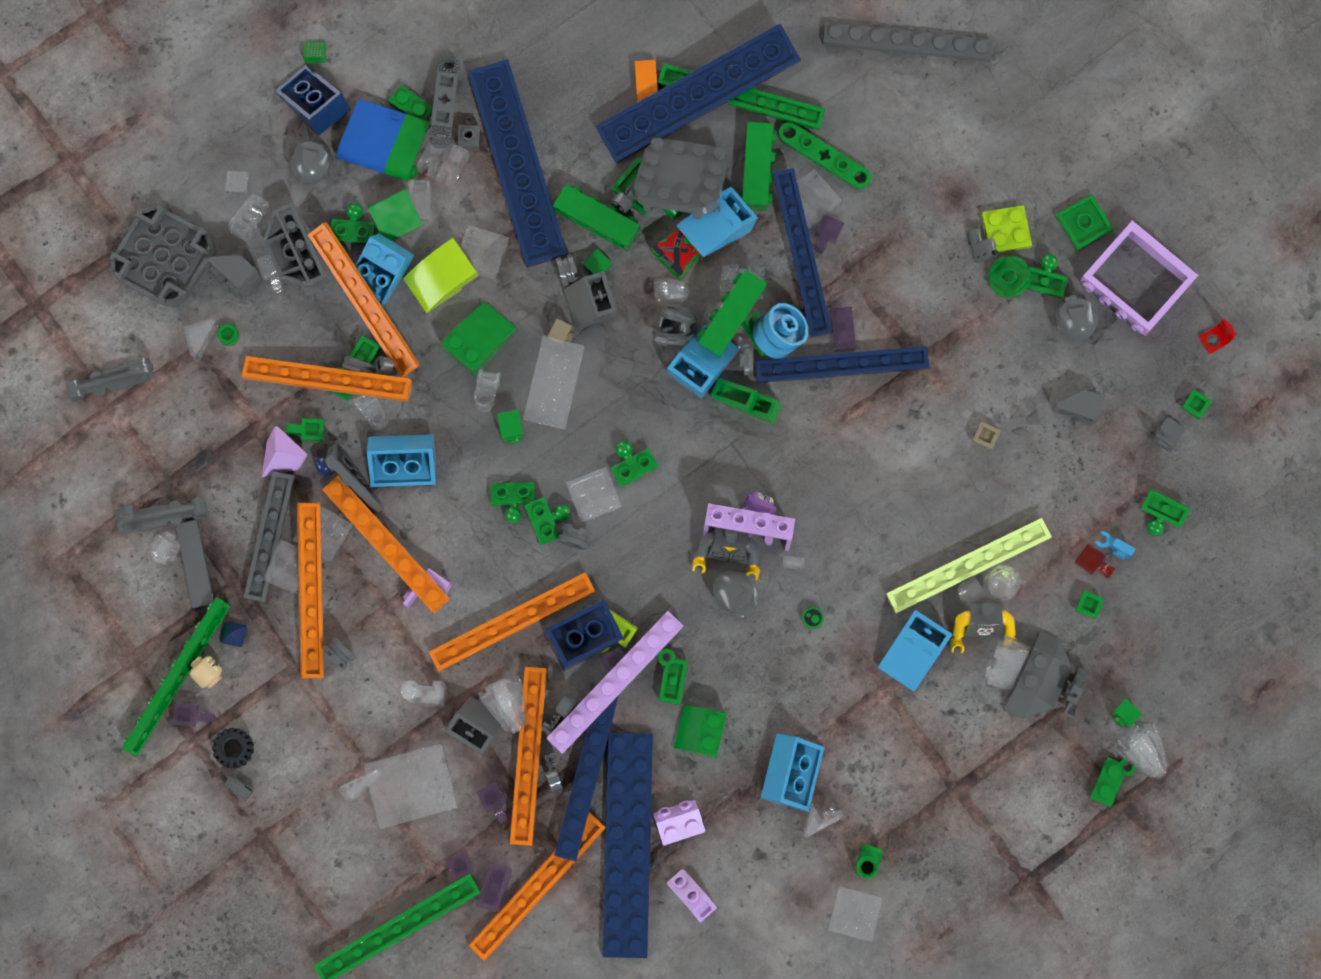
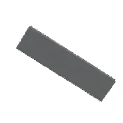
(194, 564)

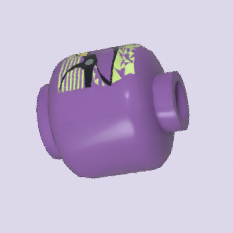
(759, 503)

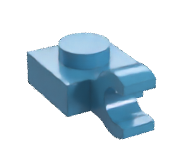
(1119, 548)

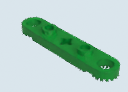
(811, 147)

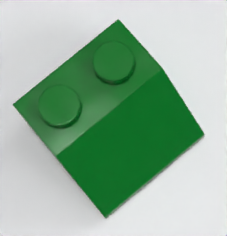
(700, 731)

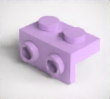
(679, 822)

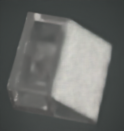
(1007, 663)

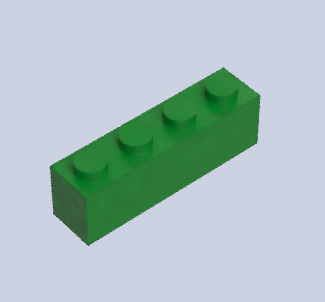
(757, 165)
(596, 217)
(732, 313)

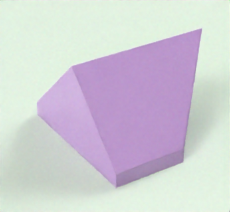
(282, 454)

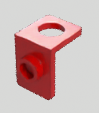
(1223, 331)

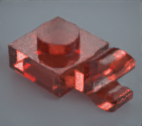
(1091, 560)

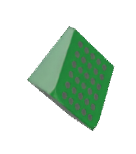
(314, 52)

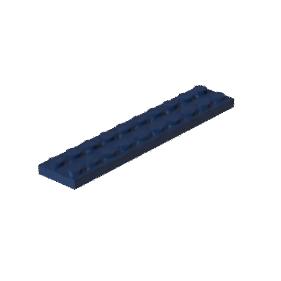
(698, 93)
(517, 163)
(627, 845)

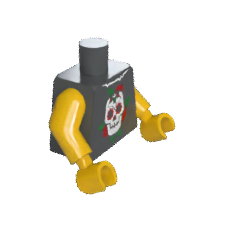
(982, 622)

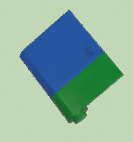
(383, 140)

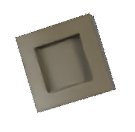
(986, 436)

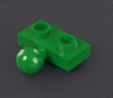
(353, 230)
(1046, 282)
(633, 466)
(512, 495)
(1164, 509)
(543, 520)

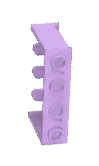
(750, 522)

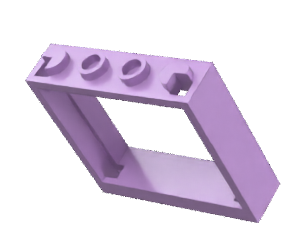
(1160, 254)

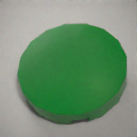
(1009, 277)

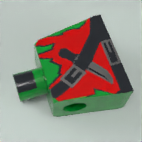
(676, 254)

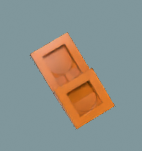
(645, 78)

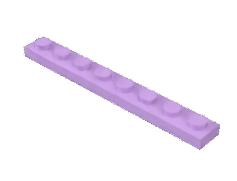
(614, 682)

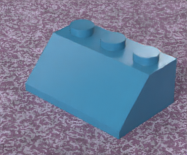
(401, 460)
(792, 772)

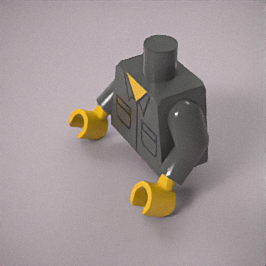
(728, 547)

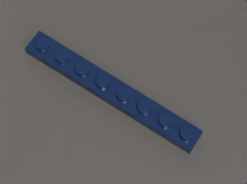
(802, 253)
(842, 364)
(584, 785)

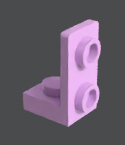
(410, 596)
(691, 895)

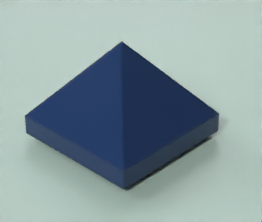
(233, 634)

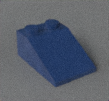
(313, 99)
(583, 635)

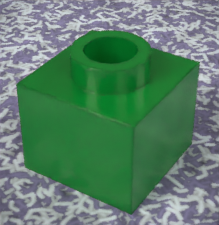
(1125, 714)

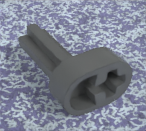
(624, 200)
(381, 365)

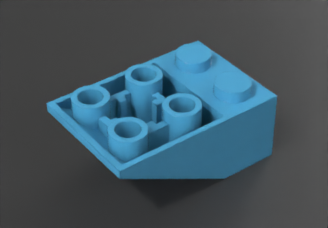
(721, 227)
(383, 266)
(698, 367)
(914, 650)

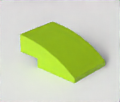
(440, 275)

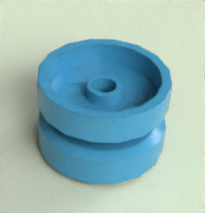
(780, 330)

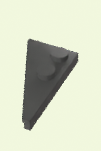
(350, 475)

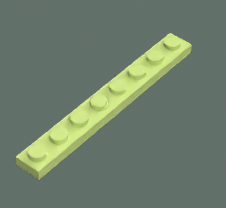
(968, 565)

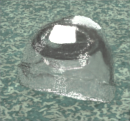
(670, 291)
(1002, 583)

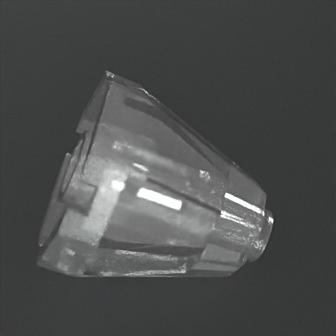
(506, 703)
(1144, 750)

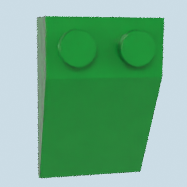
(478, 338)

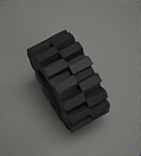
(246, 748)

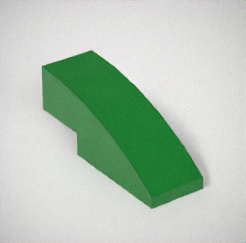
(746, 401)

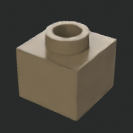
(561, 331)

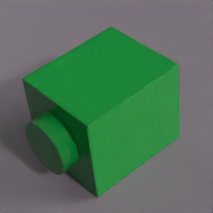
(510, 427)

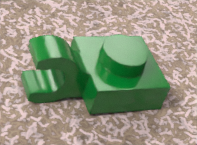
(310, 430)

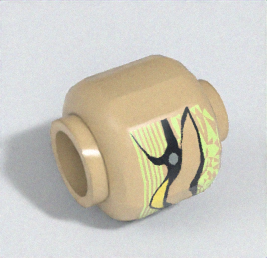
(205, 672)

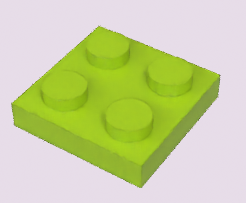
(1008, 228)

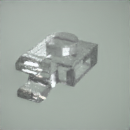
(269, 272)
(746, 359)

